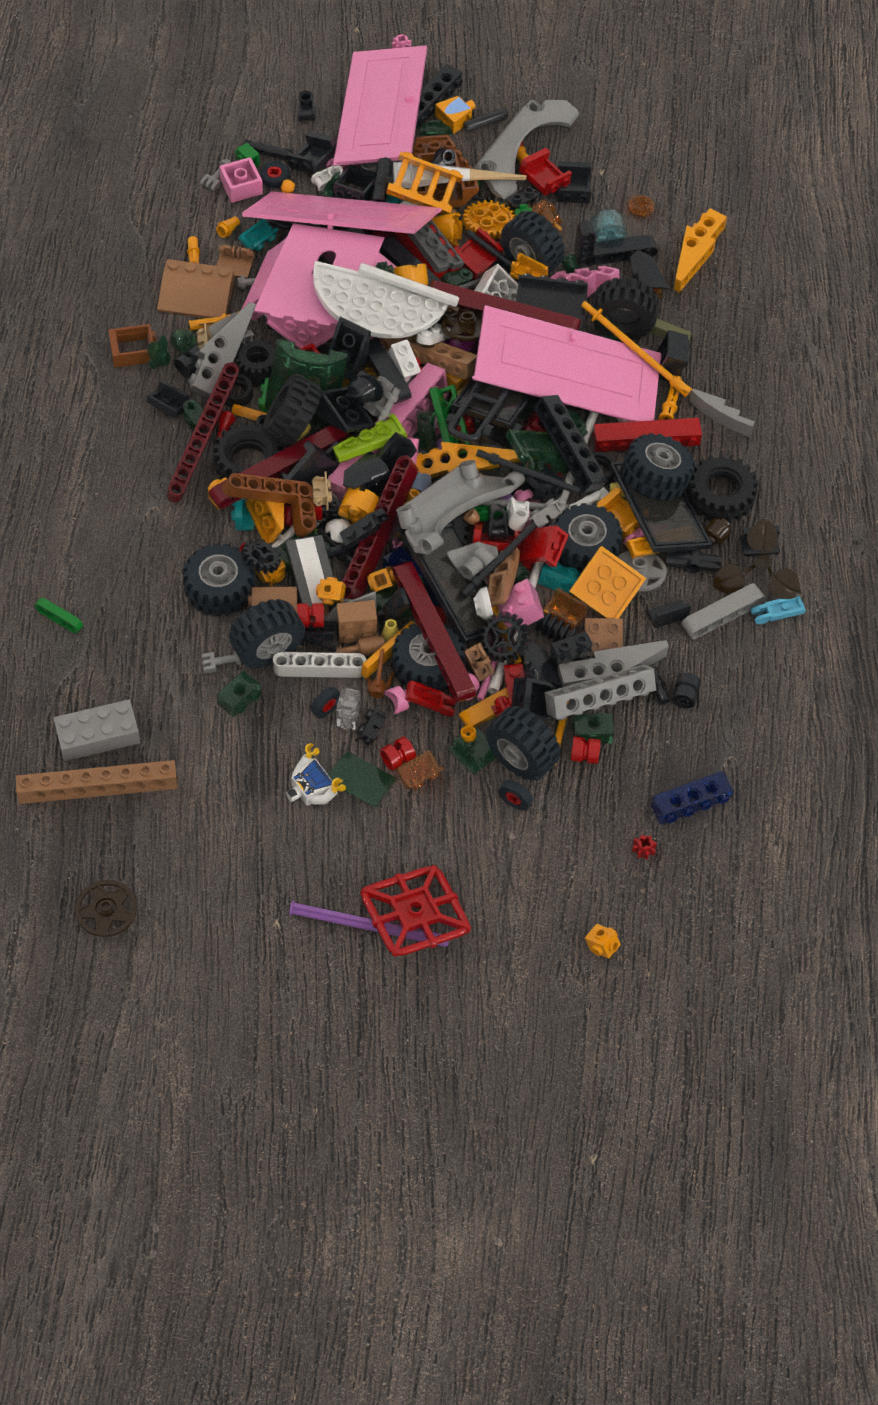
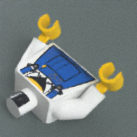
(312, 782)

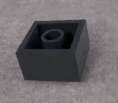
(674, 353)

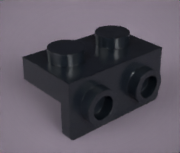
(168, 399)
(395, 448)

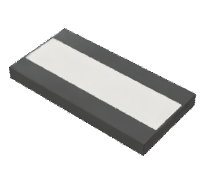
(309, 566)

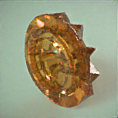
(641, 200)

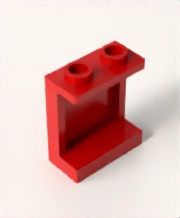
(544, 173)
(477, 258)
(500, 543)
(543, 545)

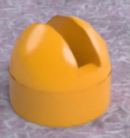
(287, 186)
(472, 733)

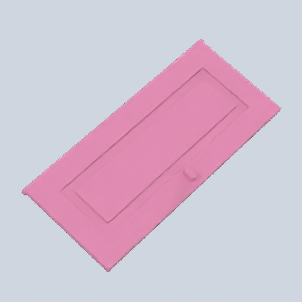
(380, 105)
(342, 212)
(565, 362)

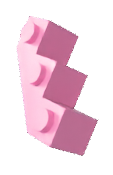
(593, 278)

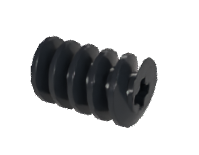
(554, 629)

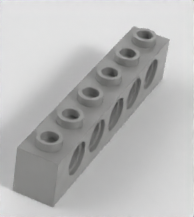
(557, 699)

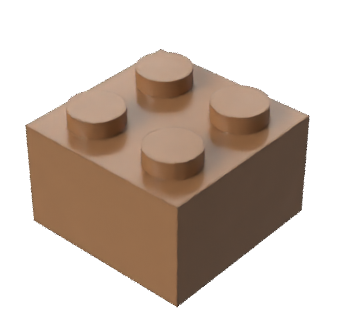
(356, 620)

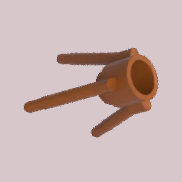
(377, 687)

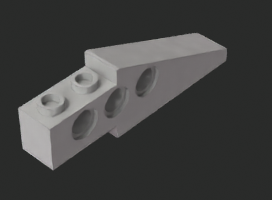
(230, 340)
(606, 661)

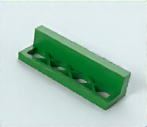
(442, 412)

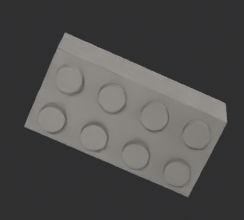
(97, 730)

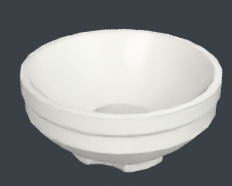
(483, 604)

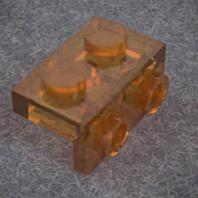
(548, 210)
(566, 608)
(418, 770)

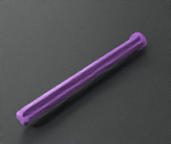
(354, 921)

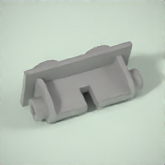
(551, 509)

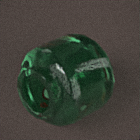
(183, 339)

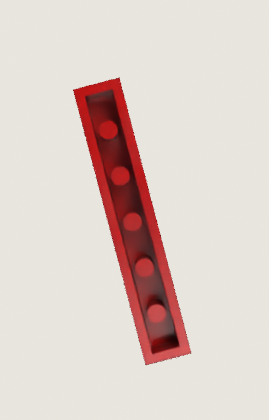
(621, 435)

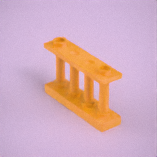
(411, 195)

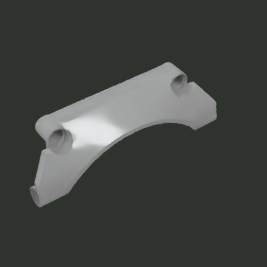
(503, 152)
(448, 498)

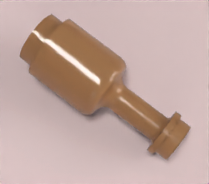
(366, 646)

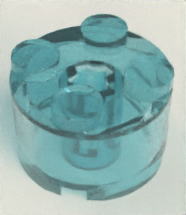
(609, 225)

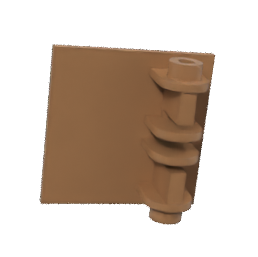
(239, 259)
(604, 633)

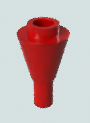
(225, 421)

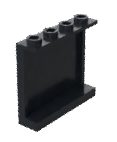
(553, 294)

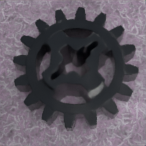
(261, 556)

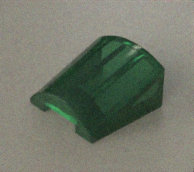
(319, 368)

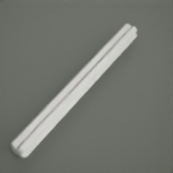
(408, 284)

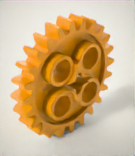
(487, 216)

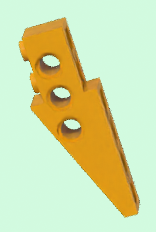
(698, 245)
(453, 451)

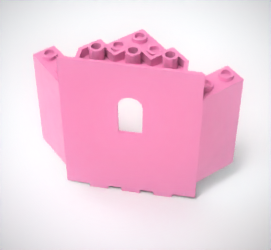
(286, 285)

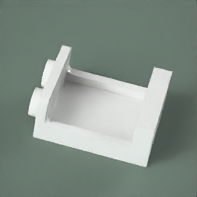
(404, 360)

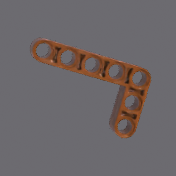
(292, 492)

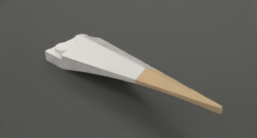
(469, 174)

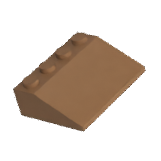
(195, 289)

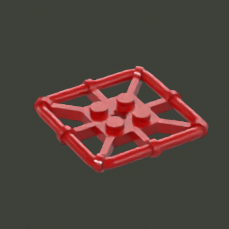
(411, 920)

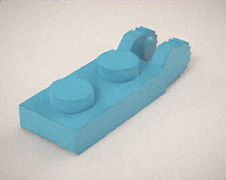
(778, 609)

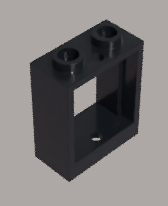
(352, 175)

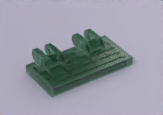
(535, 449)

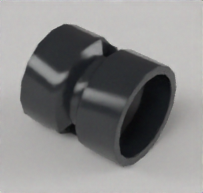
(186, 362)
(685, 690)

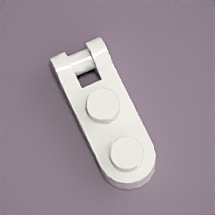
(432, 335)

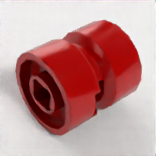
(311, 615)
(585, 750)
(397, 753)

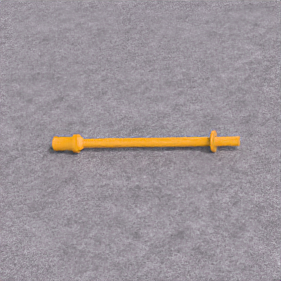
(674, 381)

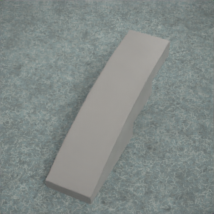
(717, 410)

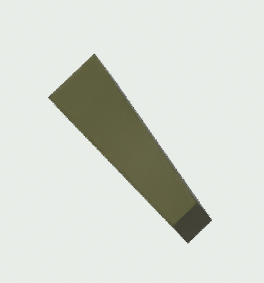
(662, 327)

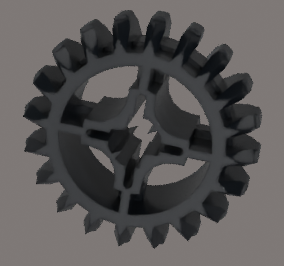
(510, 631)

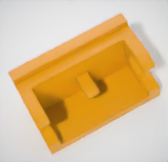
(527, 265)

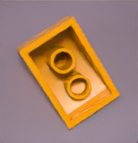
(267, 518)

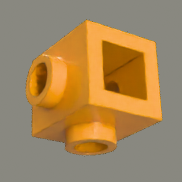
(330, 591)
(602, 941)

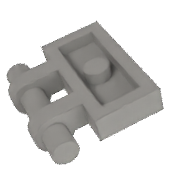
(377, 406)

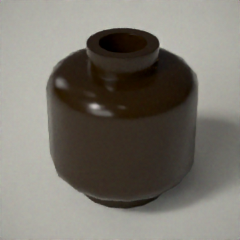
(718, 530)

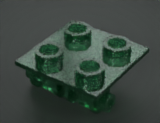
(473, 754)

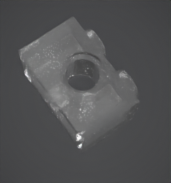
(348, 708)

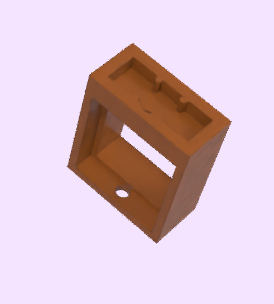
(129, 334)

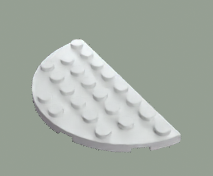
(374, 303)

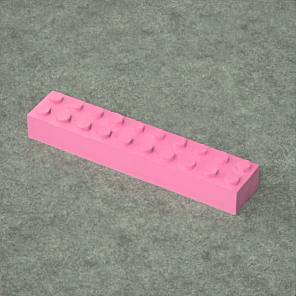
(406, 413)

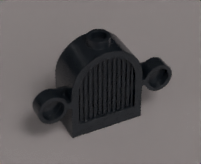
(530, 692)

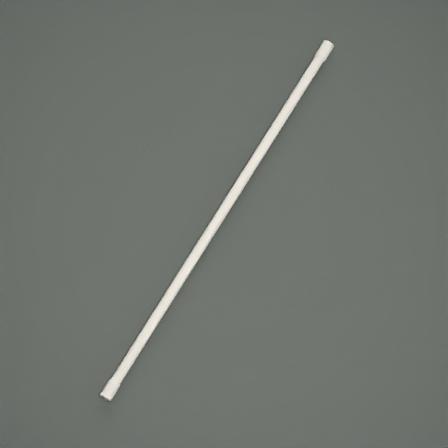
(497, 678)

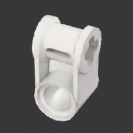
(325, 176)
(517, 514)

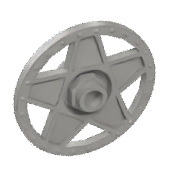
(644, 567)

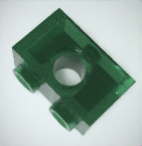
(242, 684)
(603, 723)

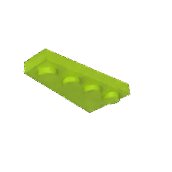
(369, 439)

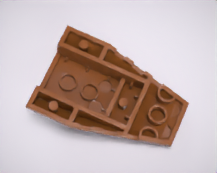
(425, 149)

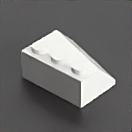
(498, 283)

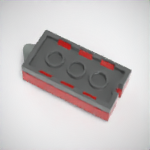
(432, 249)

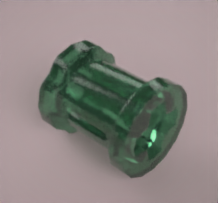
(569, 262)

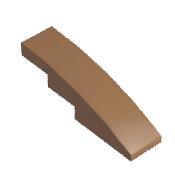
(503, 579)

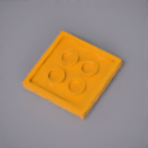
(607, 584)

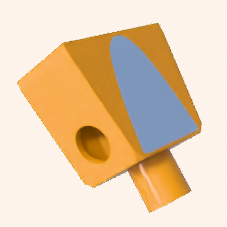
(454, 112)

